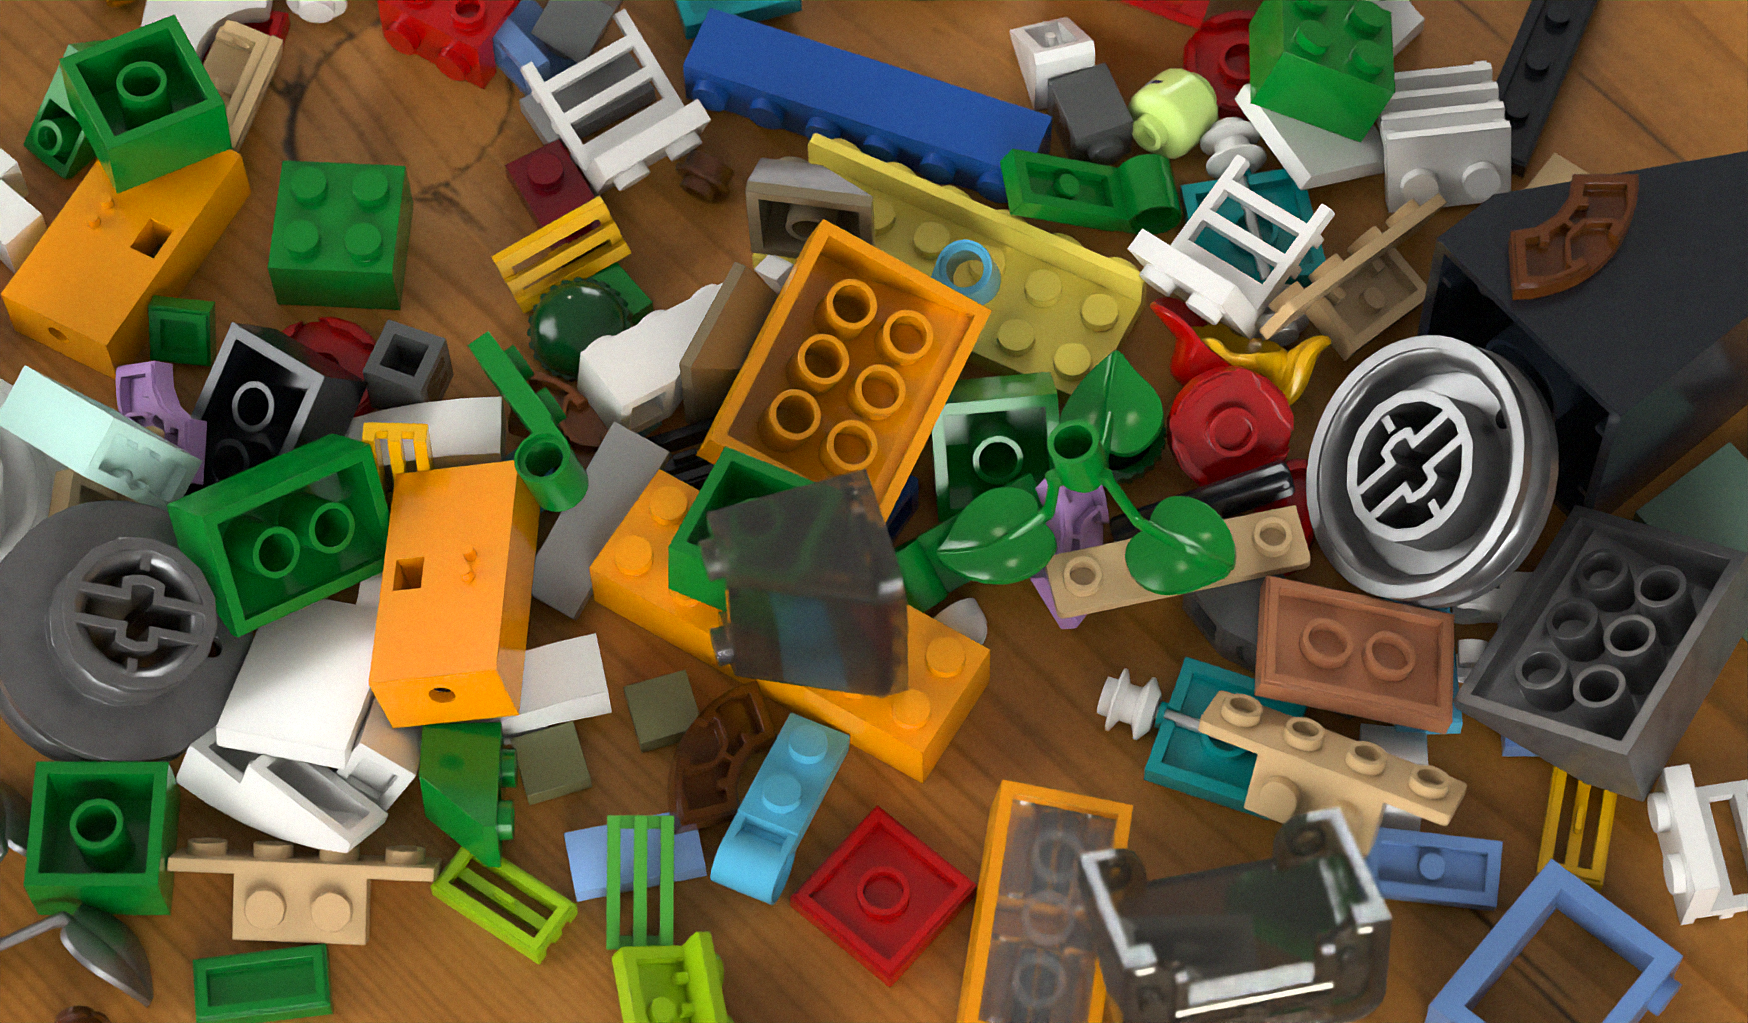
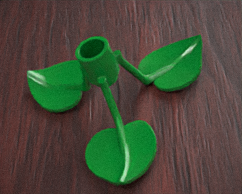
(1113, 412)

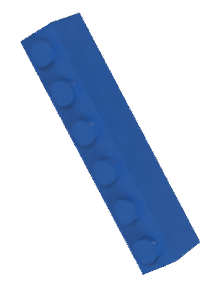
(874, 105)

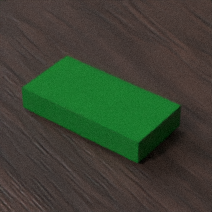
(263, 985)

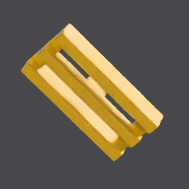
(552, 233)
(395, 434)
(1595, 875)

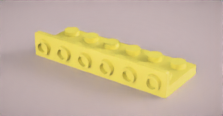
(1055, 301)

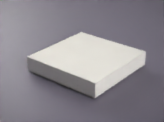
(1311, 153)

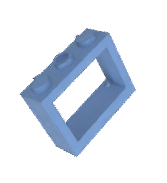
(1562, 890)

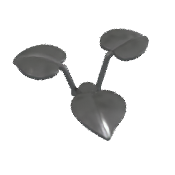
(90, 935)

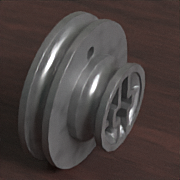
(1432, 472)
(115, 665)

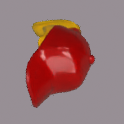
(1207, 346)

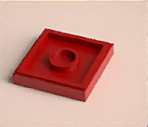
(883, 896)

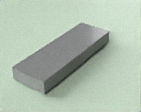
(616, 480)

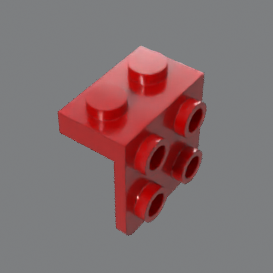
(448, 33)

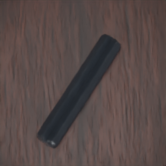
(1225, 496)

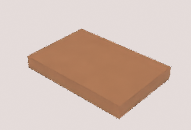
(1355, 655)

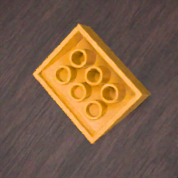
(848, 367)

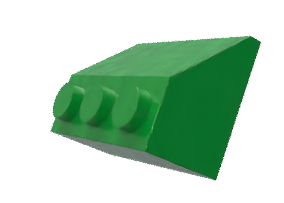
(286, 531)

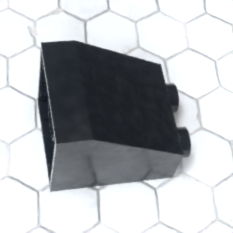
(1639, 351)

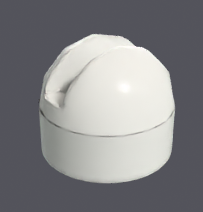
(966, 619)

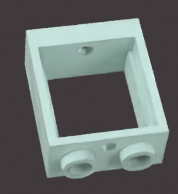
(97, 440)

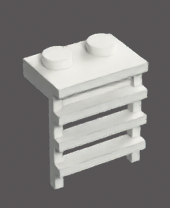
(1445, 137)
(627, 149)
(1210, 284)
(1691, 845)

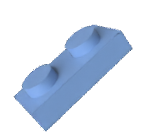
(1436, 868)

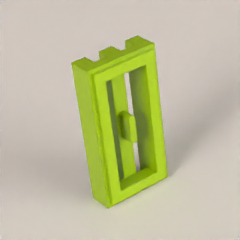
(547, 930)

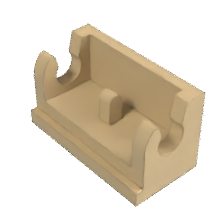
(241, 70)

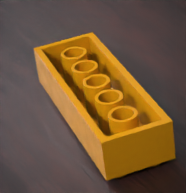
(901, 730)

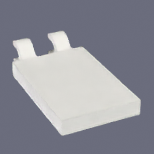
(306, 683)

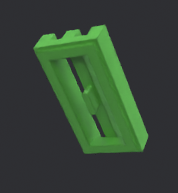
(640, 824)

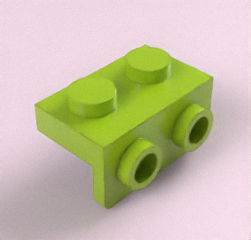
(671, 982)

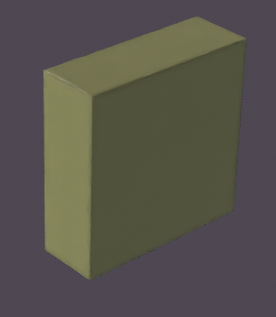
(661, 709)
(551, 763)

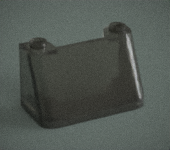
(810, 589)
(1243, 940)

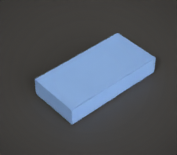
(589, 859)

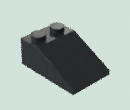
(268, 400)

